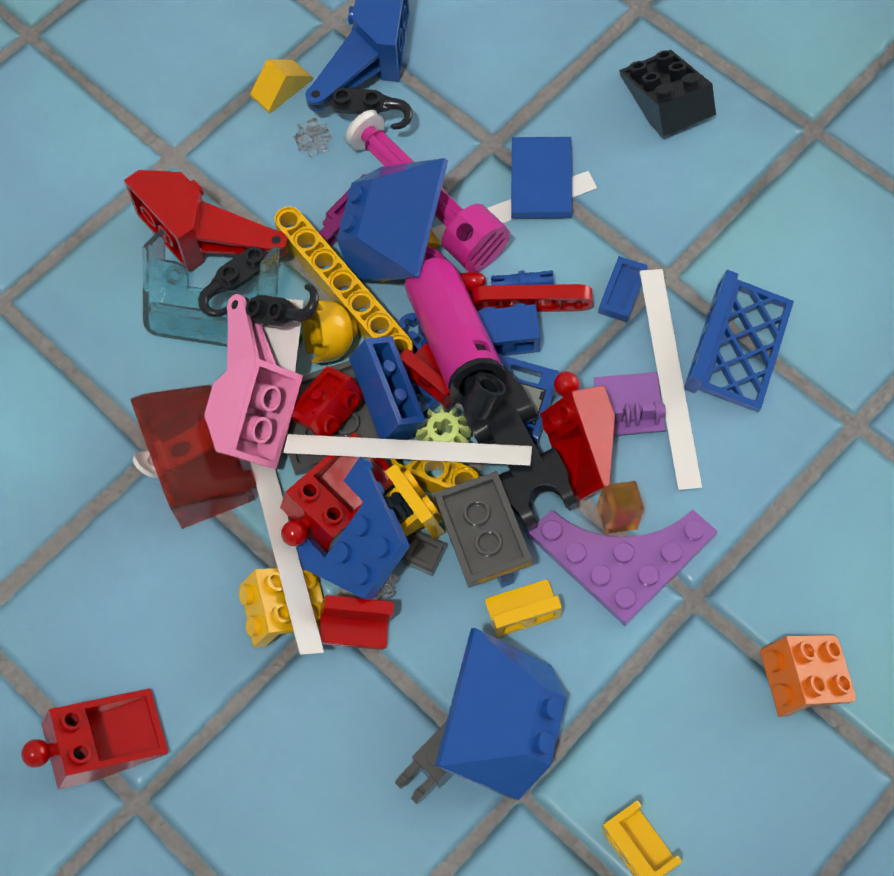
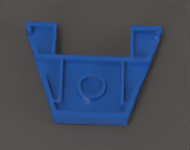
(368, 545)

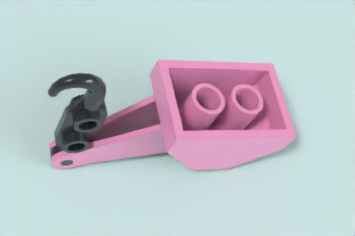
(255, 397)

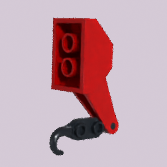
(195, 227)

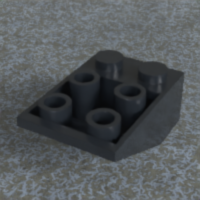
(669, 91)

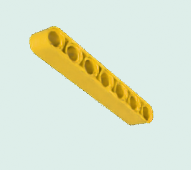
(336, 277)

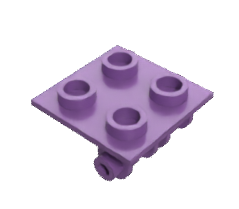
(634, 402)

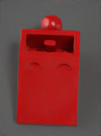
(582, 433)
(323, 502)
(106, 732)

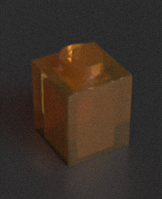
(620, 507)

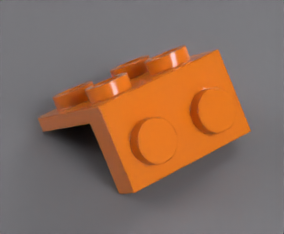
(807, 673)

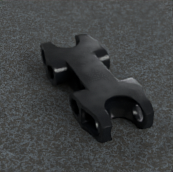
(546, 469)

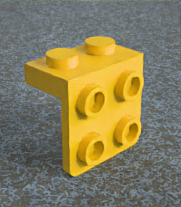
(267, 606)

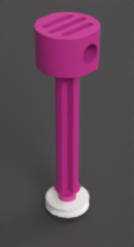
(471, 234)

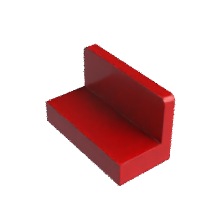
(425, 373)
(355, 622)

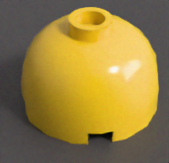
(328, 332)

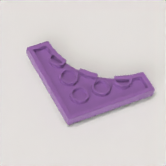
(623, 570)

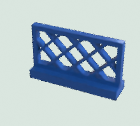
(712, 339)

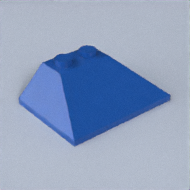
(390, 220)
(501, 717)

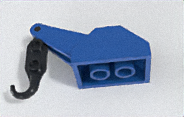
(370, 49)

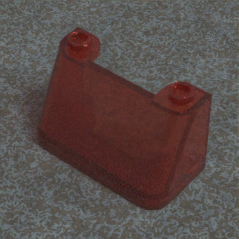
(190, 470)

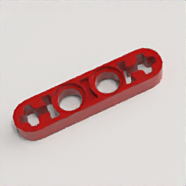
(546, 297)

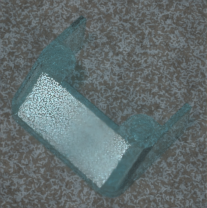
(173, 306)

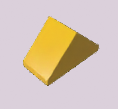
(278, 83)

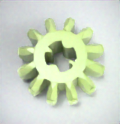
(440, 422)

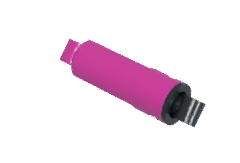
(456, 336)

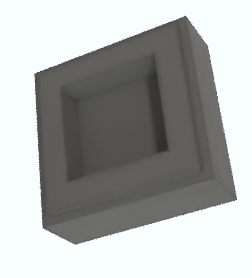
(424, 553)

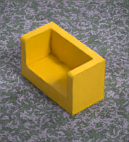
(639, 843)

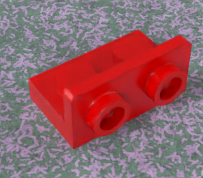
(327, 402)

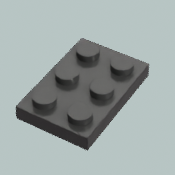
(483, 529)

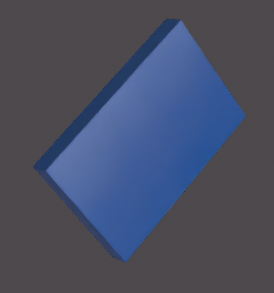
(541, 177)

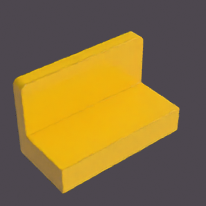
(523, 608)

